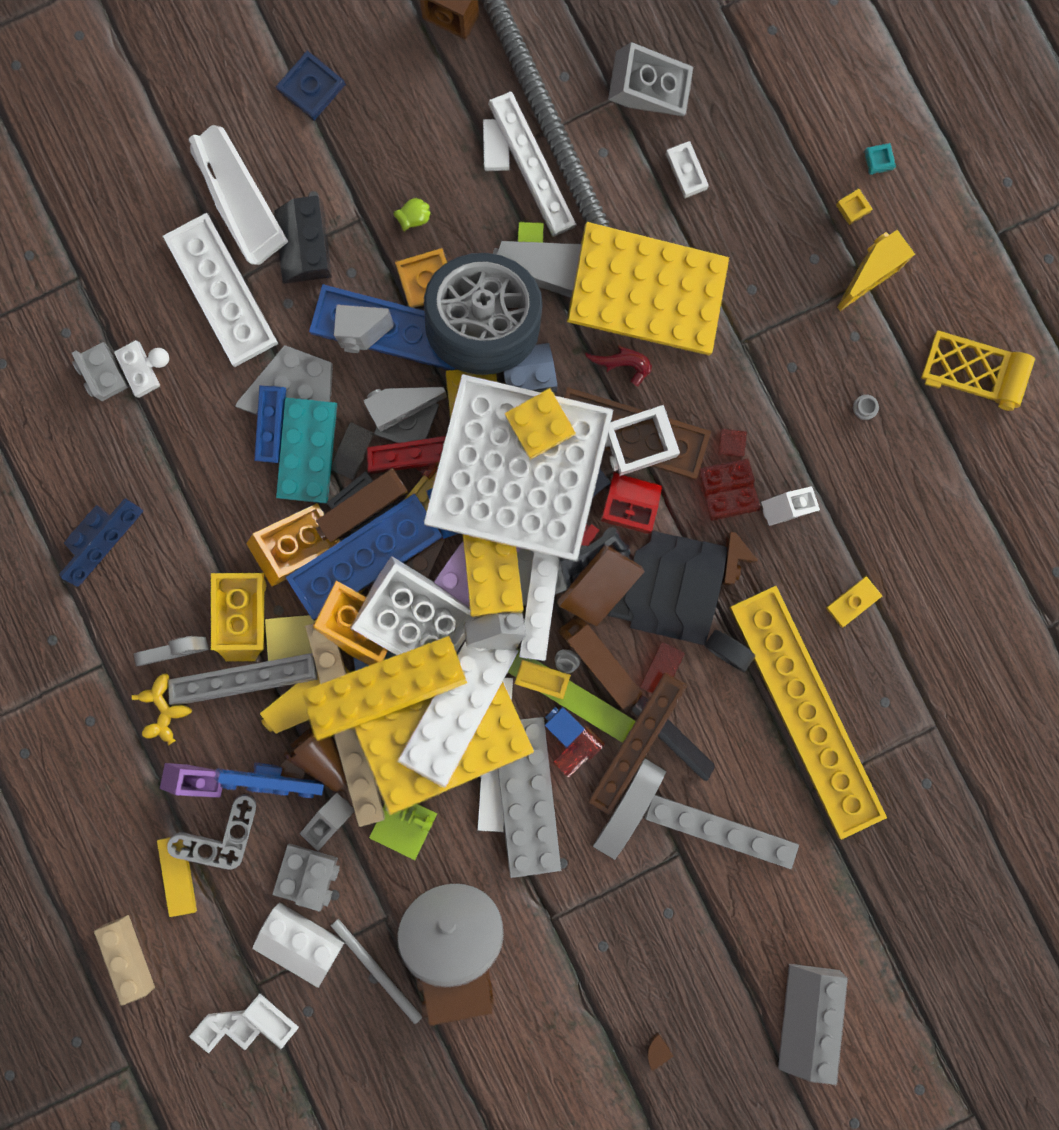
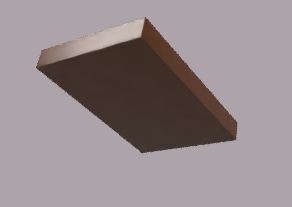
(600, 585)

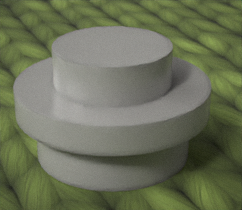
(865, 407)
(567, 661)

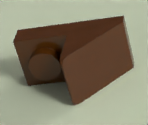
(736, 552)

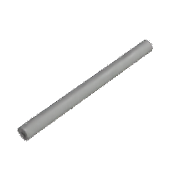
(376, 971)

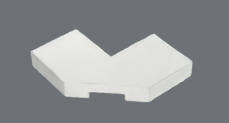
(217, 1024)

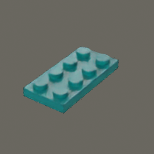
(306, 450)

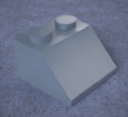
(535, 371)

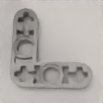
(175, 649)
(228, 843)

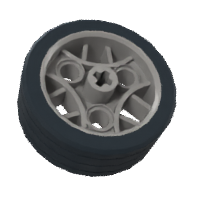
(473, 340)

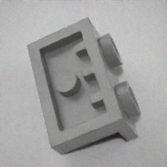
(100, 372)

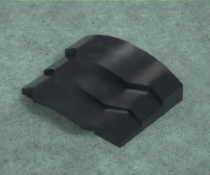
(678, 587)

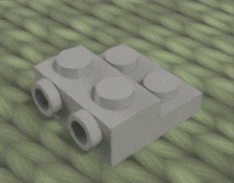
(306, 877)

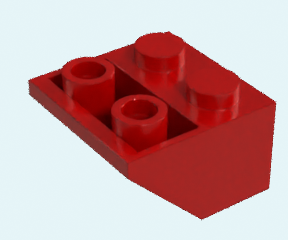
(631, 503)

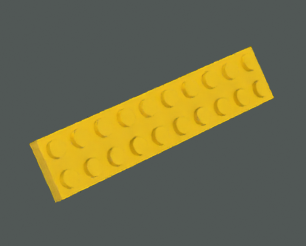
(490, 565)
(808, 713)

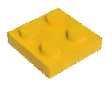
(540, 424)

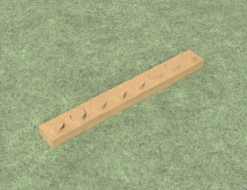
(355, 766)

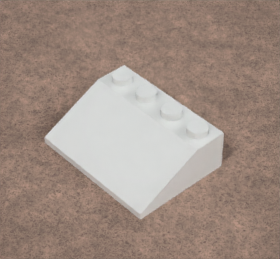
(410, 611)

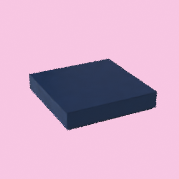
(310, 85)

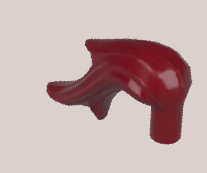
(625, 357)

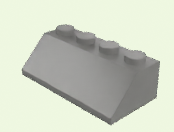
(813, 1023)

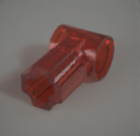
(580, 750)

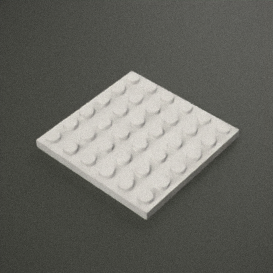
(497, 492)

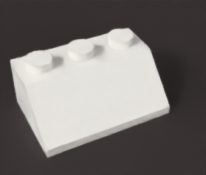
(298, 944)

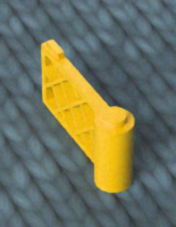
(1010, 379)

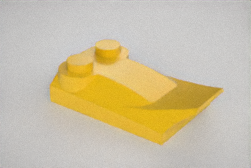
(237, 615)

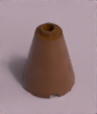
(318, 759)

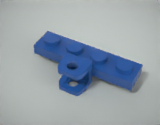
(268, 779)

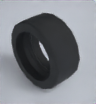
(730, 650)

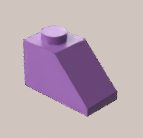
(190, 780)

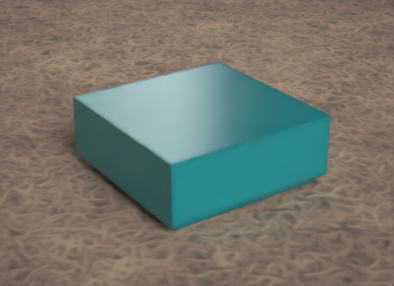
(879, 158)

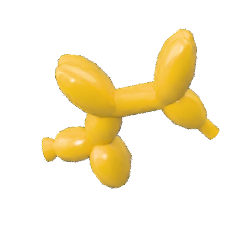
(167, 712)

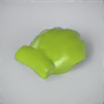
(413, 214)

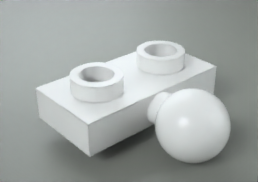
(139, 367)

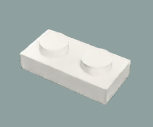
(687, 169)

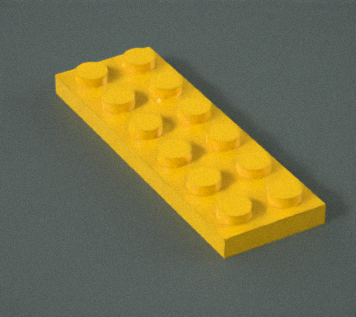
(383, 687)

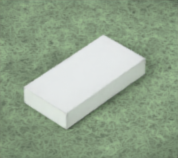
(495, 147)
(270, 1021)

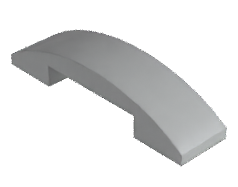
(630, 809)

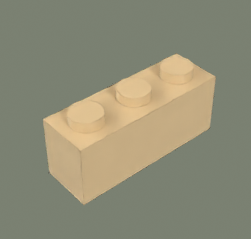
(124, 960)

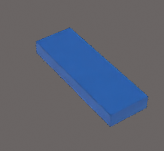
(269, 423)

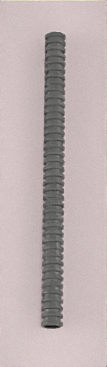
(544, 111)

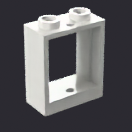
(665, 433)

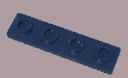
(95, 538)

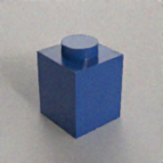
(563, 725)

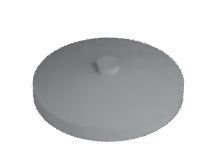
(450, 935)

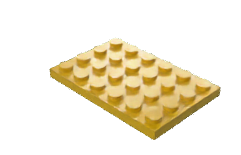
(647, 289)
(495, 743)

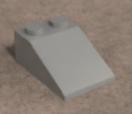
(650, 81)

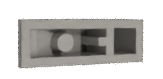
(397, 404)

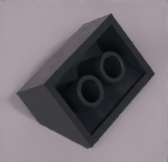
(307, 250)

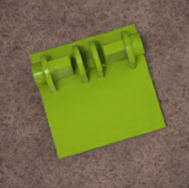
(404, 830)

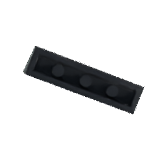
(680, 745)

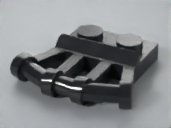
(572, 569)

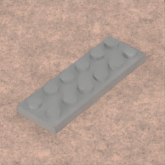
(530, 808)

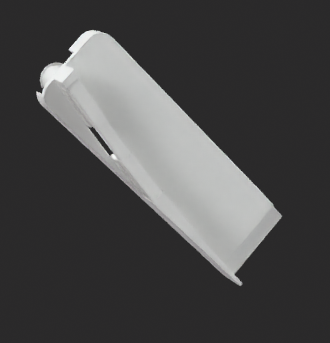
(237, 196)

